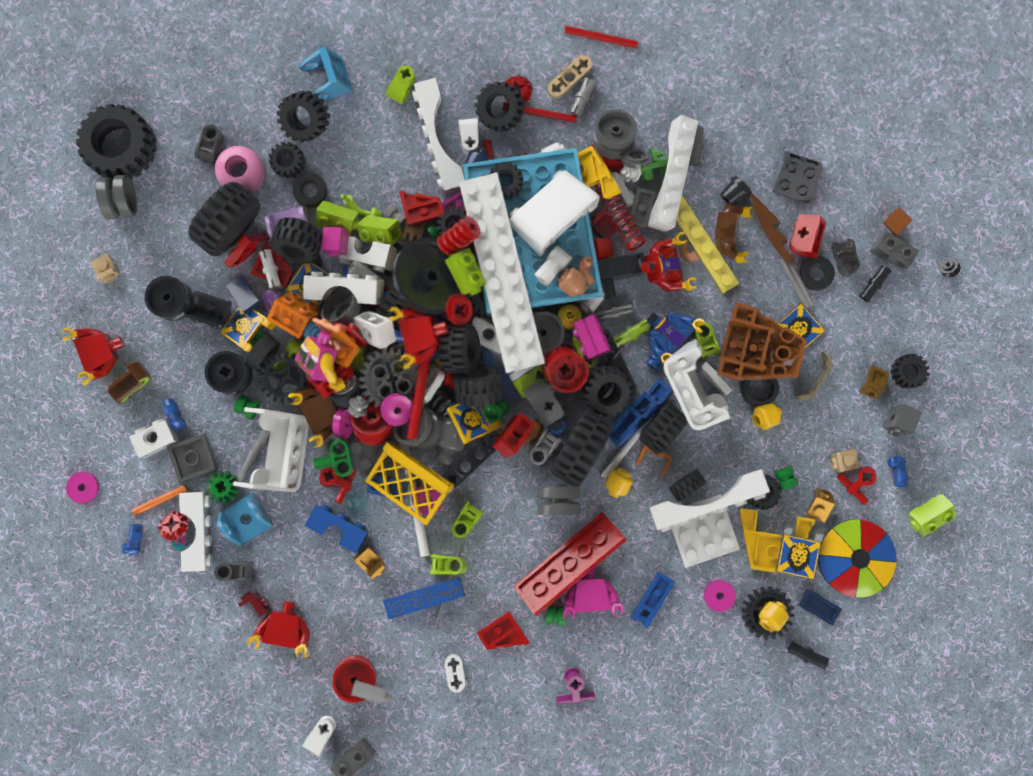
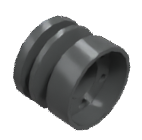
(342, 307)

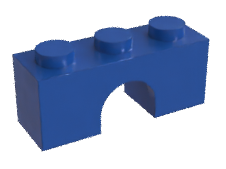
(353, 534)

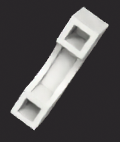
(366, 290)
(197, 556)

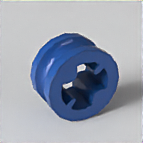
(653, 362)
(559, 430)

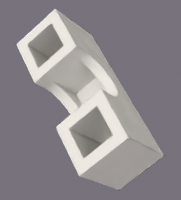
(379, 257)

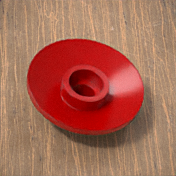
(353, 330)

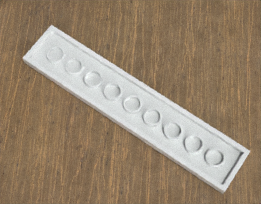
(502, 274)

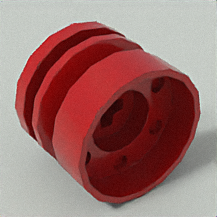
(569, 378)

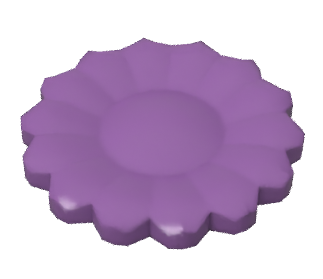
(268, 299)

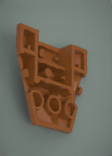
(759, 347)

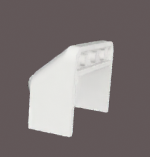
(284, 452)

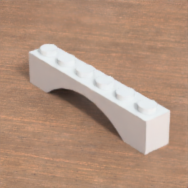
(429, 99)
(667, 204)
(746, 487)

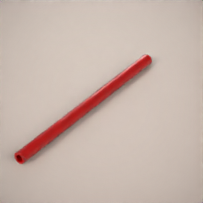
(418, 398)

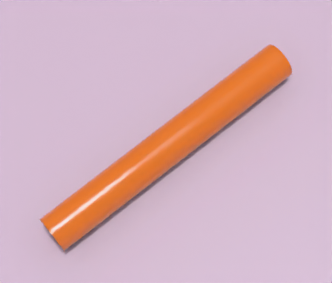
(159, 500)

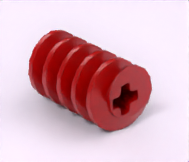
(459, 236)

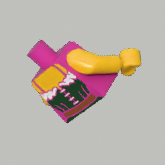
(317, 360)

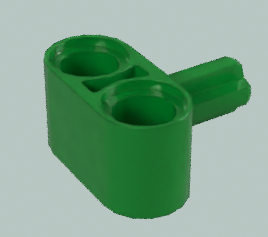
(336, 459)

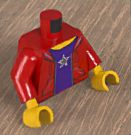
(664, 266)

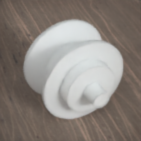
(631, 173)

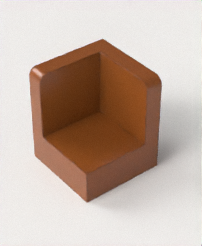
(897, 221)

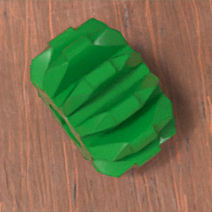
(222, 495)

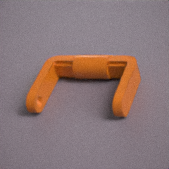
(660, 455)

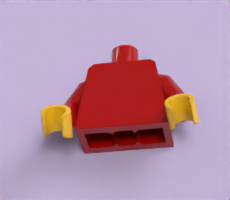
(419, 335)
(95, 351)
(283, 629)

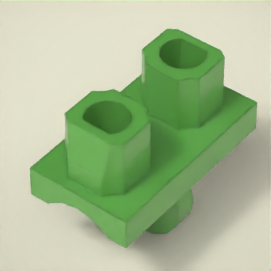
(647, 172)

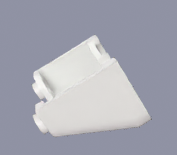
(553, 211)
(698, 408)

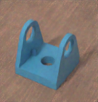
(338, 77)
(231, 522)

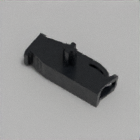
(616, 269)

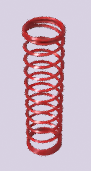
(633, 240)

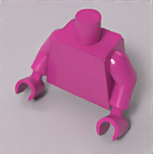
(591, 594)

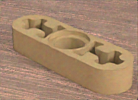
(576, 64)

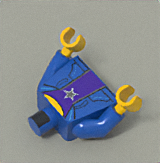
(670, 333)

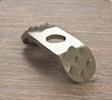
(826, 366)

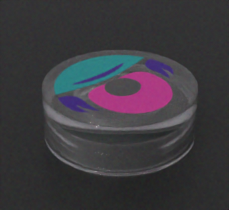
(182, 543)

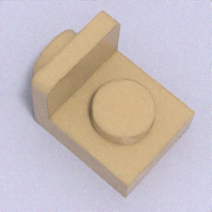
(105, 269)
(844, 461)

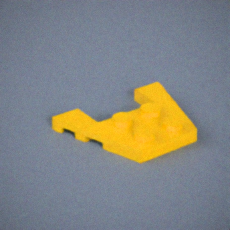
(595, 171)
(764, 547)

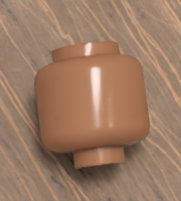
(572, 282)

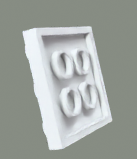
(705, 537)

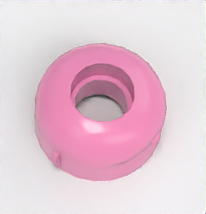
(229, 158)

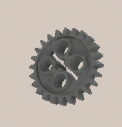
(373, 384)

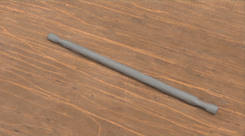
(450, 577)

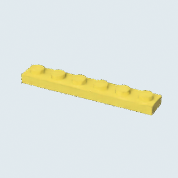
(705, 248)

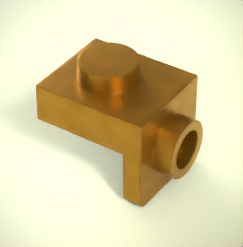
(821, 505)
(370, 562)

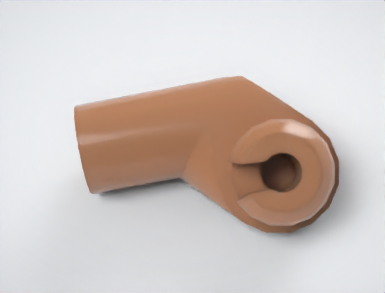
(686, 254)
(584, 267)

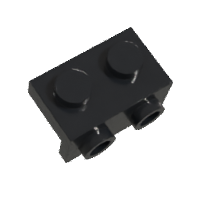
(209, 310)

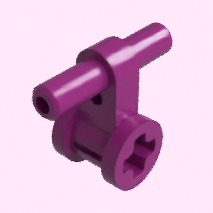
(574, 688)

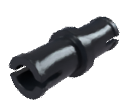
(875, 283)
(808, 655)

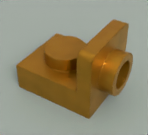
(875, 382)

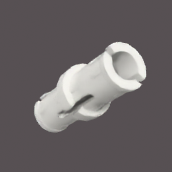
(270, 269)

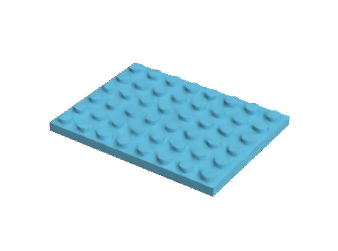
(575, 241)

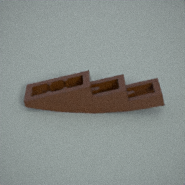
(769, 224)

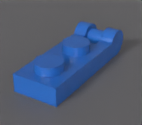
(653, 599)

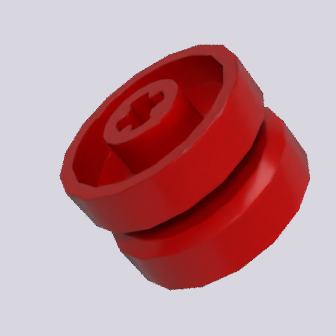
(372, 427)
(347, 668)

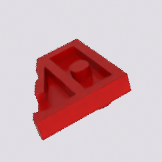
(420, 208)
(244, 249)
(284, 271)
(502, 633)

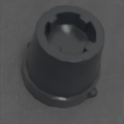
(735, 191)

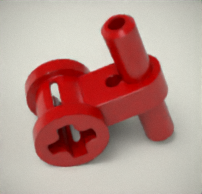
(344, 484)
(853, 488)

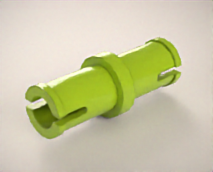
(632, 333)

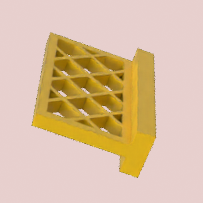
(414, 467)

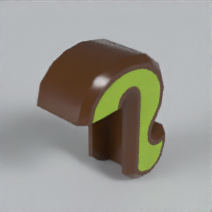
(129, 383)

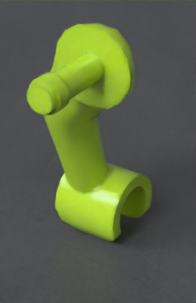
(349, 201)

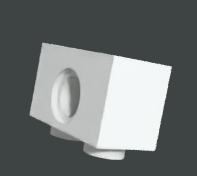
(481, 325)
(375, 329)
(142, 438)

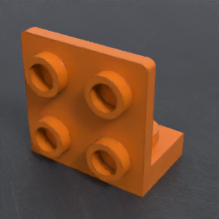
(293, 313)
(341, 342)

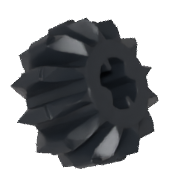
(442, 400)

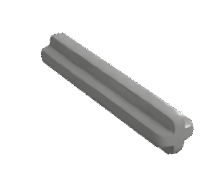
(797, 284)

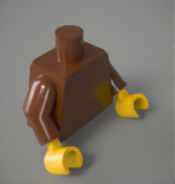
(727, 231)
(317, 411)

